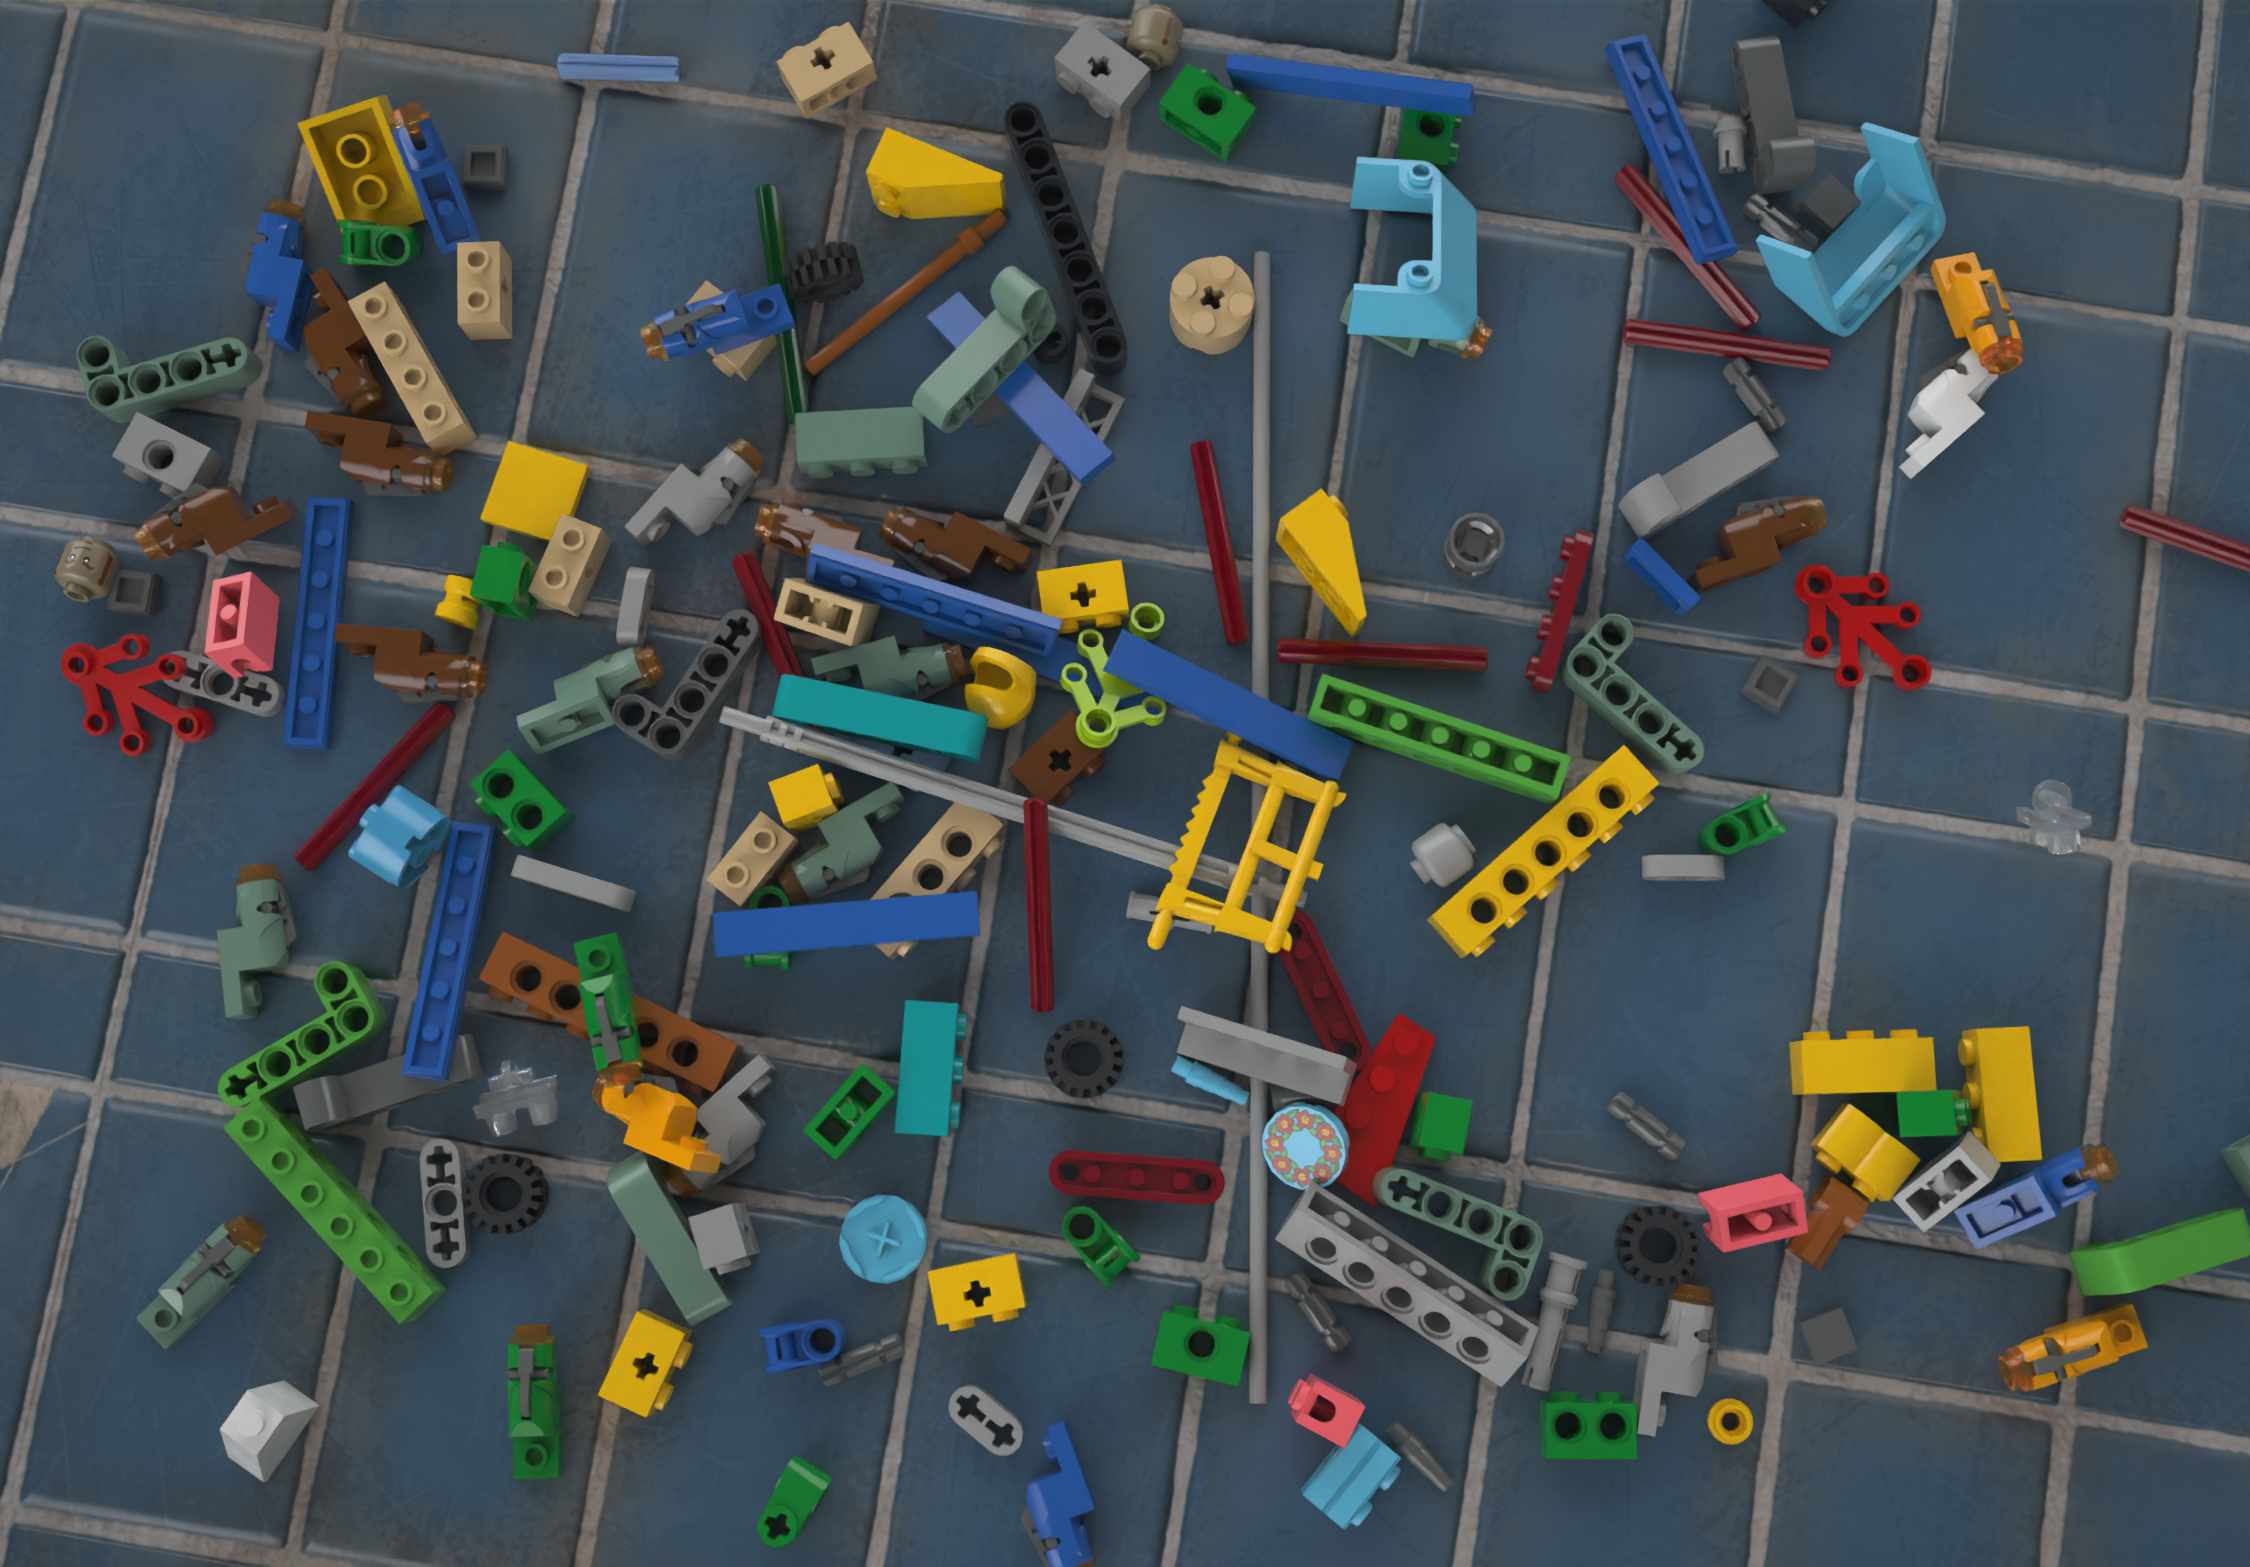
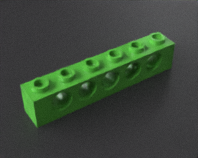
(1439, 739)
(335, 1209)

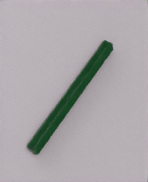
(787, 341)

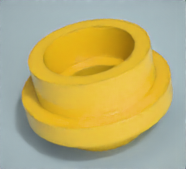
(1743, 1424)

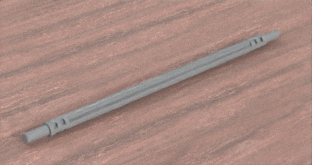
(990, 799)

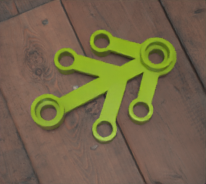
(1113, 687)

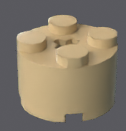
(1215, 282)

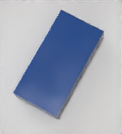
(1660, 577)

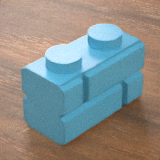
(1351, 1477)

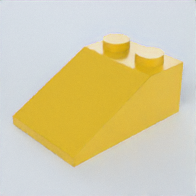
(361, 164)
(929, 182)
(1322, 550)

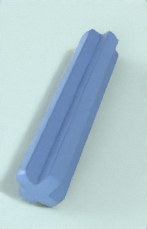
(619, 67)

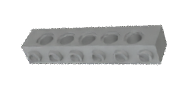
(1407, 1284)

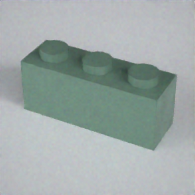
(861, 441)

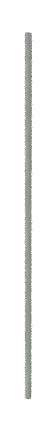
(1259, 907)

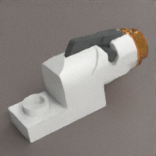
(1946, 406)

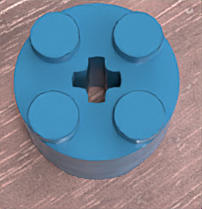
(400, 837)

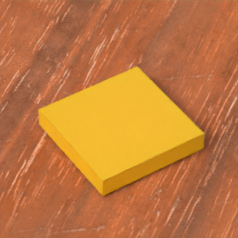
(534, 491)

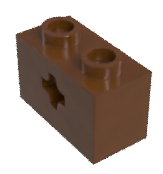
(1035, 766)

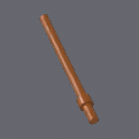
(968, 243)

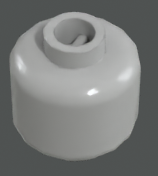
(1442, 855)

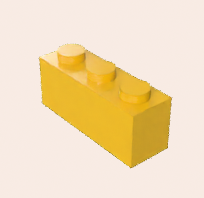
(1862, 1063)
(2001, 1091)

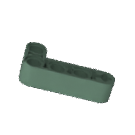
(989, 353)
(224, 364)
(1636, 699)
(1455, 1219)
(666, 1236)

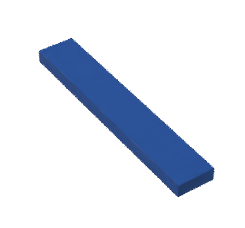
(1352, 85)
(1671, 149)
(1031, 400)
(932, 600)
(317, 614)
(1045, 667)
(1228, 706)
(846, 924)
(450, 952)

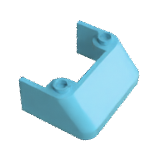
(1873, 246)
(1430, 296)

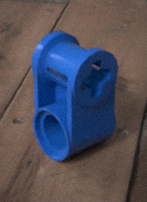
(794, 1344)

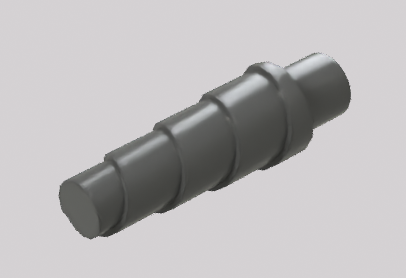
(1601, 1309)
(1418, 1455)

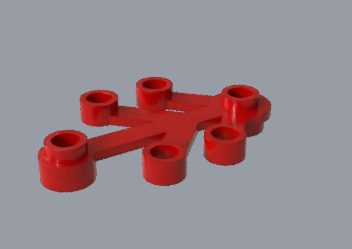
(1856, 623)
(128, 691)

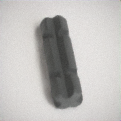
(1778, 223)
(1755, 395)
(1646, 1126)
(1318, 1311)
(861, 1359)

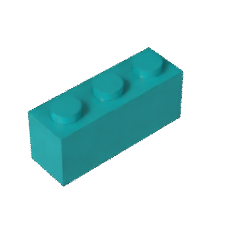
(930, 1068)

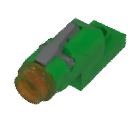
(609, 1009)
(535, 1403)

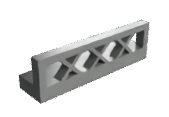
(1045, 464)
(1265, 1056)

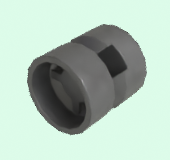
(1473, 546)

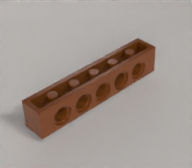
(515, 957)

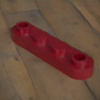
(1554, 627)
(1323, 992)
(1136, 1177)

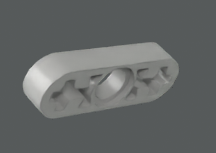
(247, 703)
(573, 883)
(429, 1192)

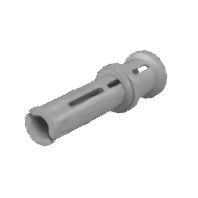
(1557, 1299)

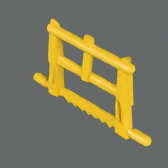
(1228, 916)

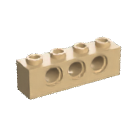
(412, 369)
(933, 852)

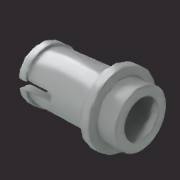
(1730, 145)

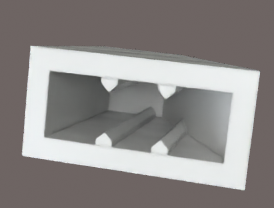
(266, 1426)

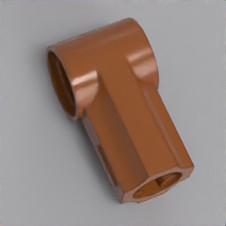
(1832, 1212)

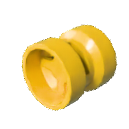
(458, 605)

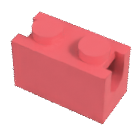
(242, 624)
(1754, 1212)
(1329, 1418)

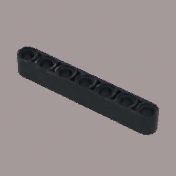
(1065, 219)

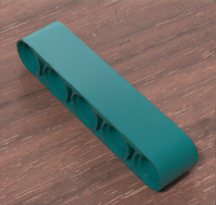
(880, 718)

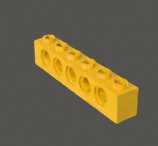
(1621, 774)

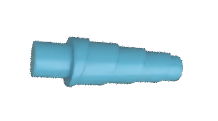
(1208, 1080)

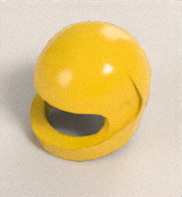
(1000, 693)

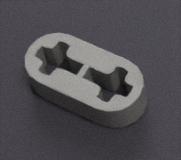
(635, 607)
(1683, 867)
(979, 1429)

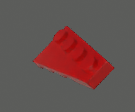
(1381, 1103)

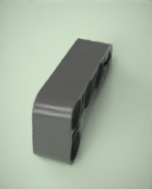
(1776, 152)
(695, 681)
(348, 1098)

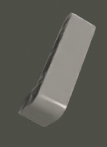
(1670, 497)

